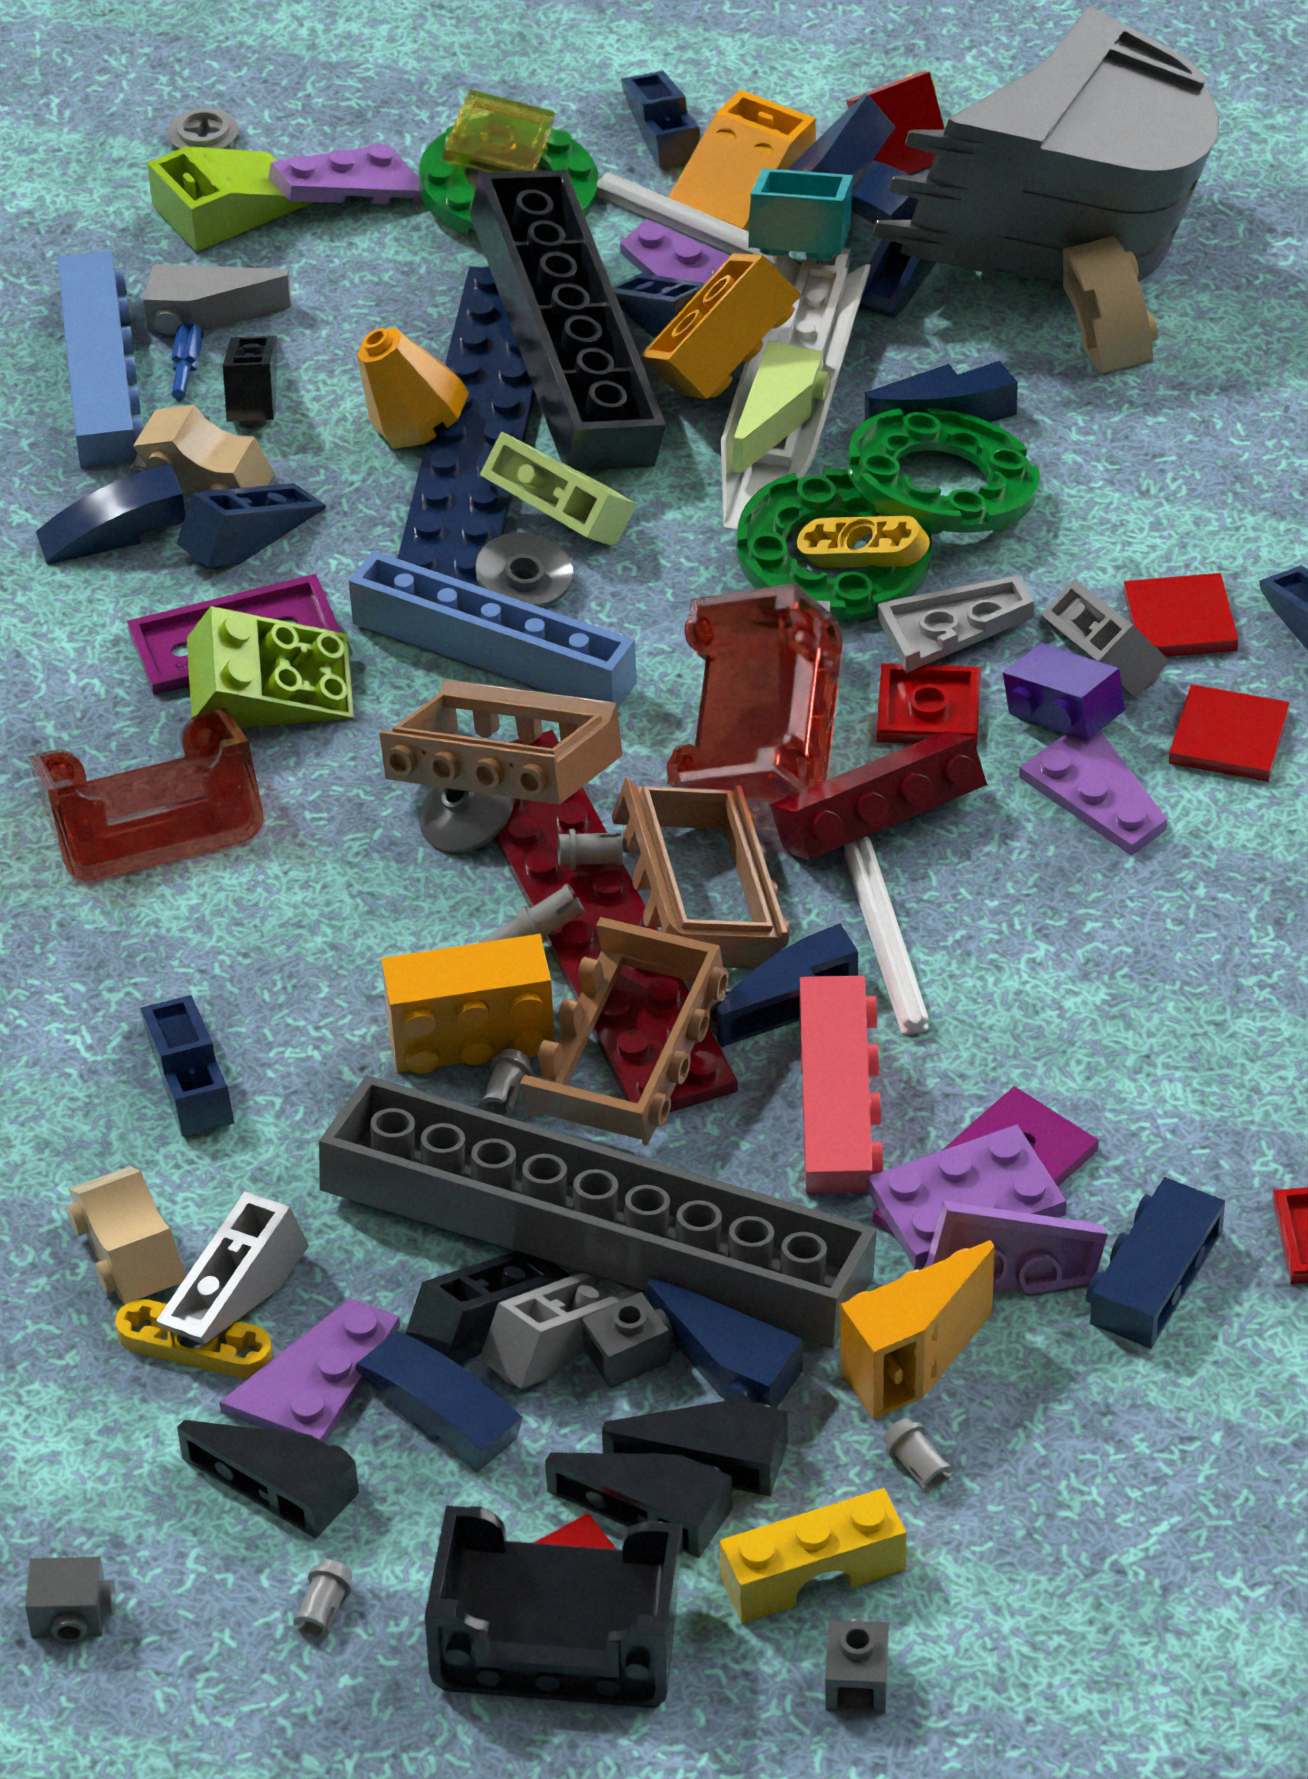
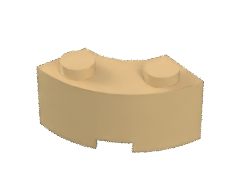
(1109, 304)
(201, 452)
(126, 1235)

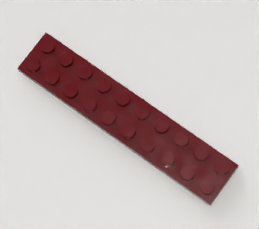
(642, 1002)

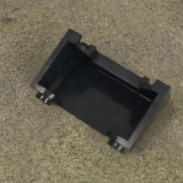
(552, 1614)

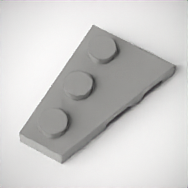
(950, 619)

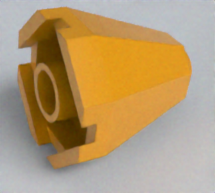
(407, 388)

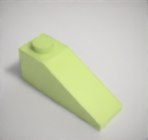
(778, 401)
(558, 490)

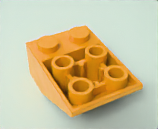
(737, 144)
(914, 1328)

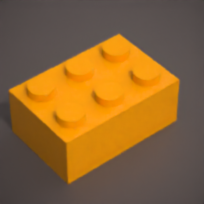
(722, 326)
(468, 1003)

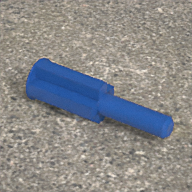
(185, 356)

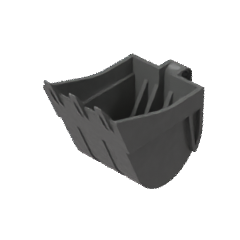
(1063, 157)

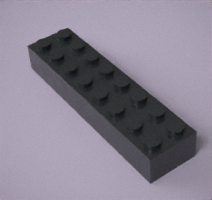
(567, 320)

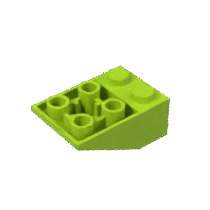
(216, 193)
(268, 670)

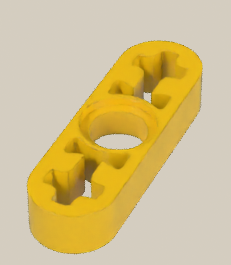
(879, 552)
(150, 1342)

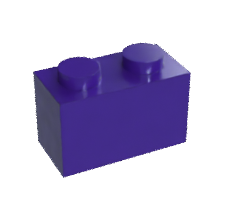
(1064, 691)

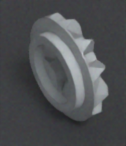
(187, 128)

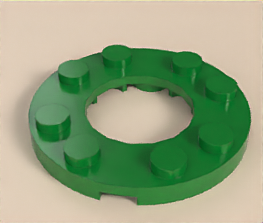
(451, 196)
(999, 455)
(793, 500)

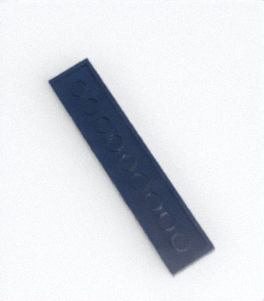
(452, 504)

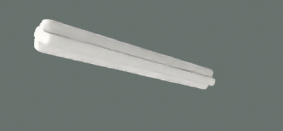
(677, 215)
(886, 937)

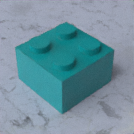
(800, 213)

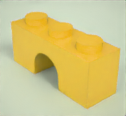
(773, 1562)

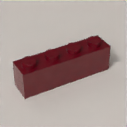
(878, 794)

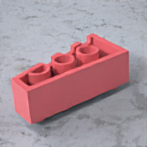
(836, 1084)

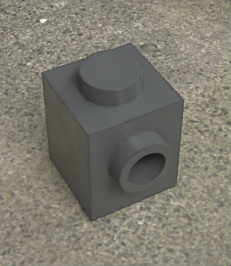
(627, 1339)
(68, 1598)
(857, 1666)

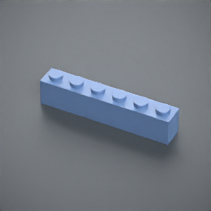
(97, 358)
(491, 630)

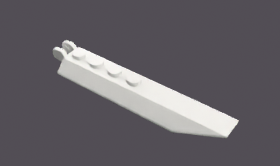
(820, 322)

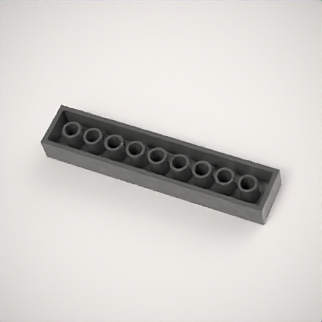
(595, 1208)

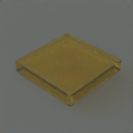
(498, 134)

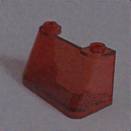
(763, 693)
(155, 810)

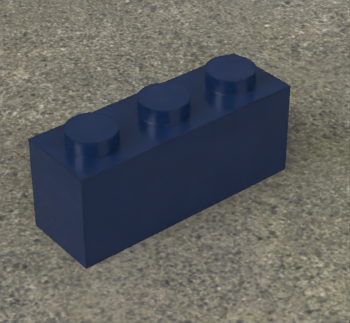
(1155, 1261)

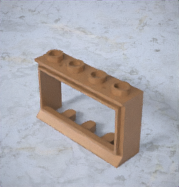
(429, 753)
(648, 809)
(645, 950)

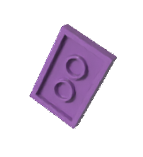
(983, 1172)

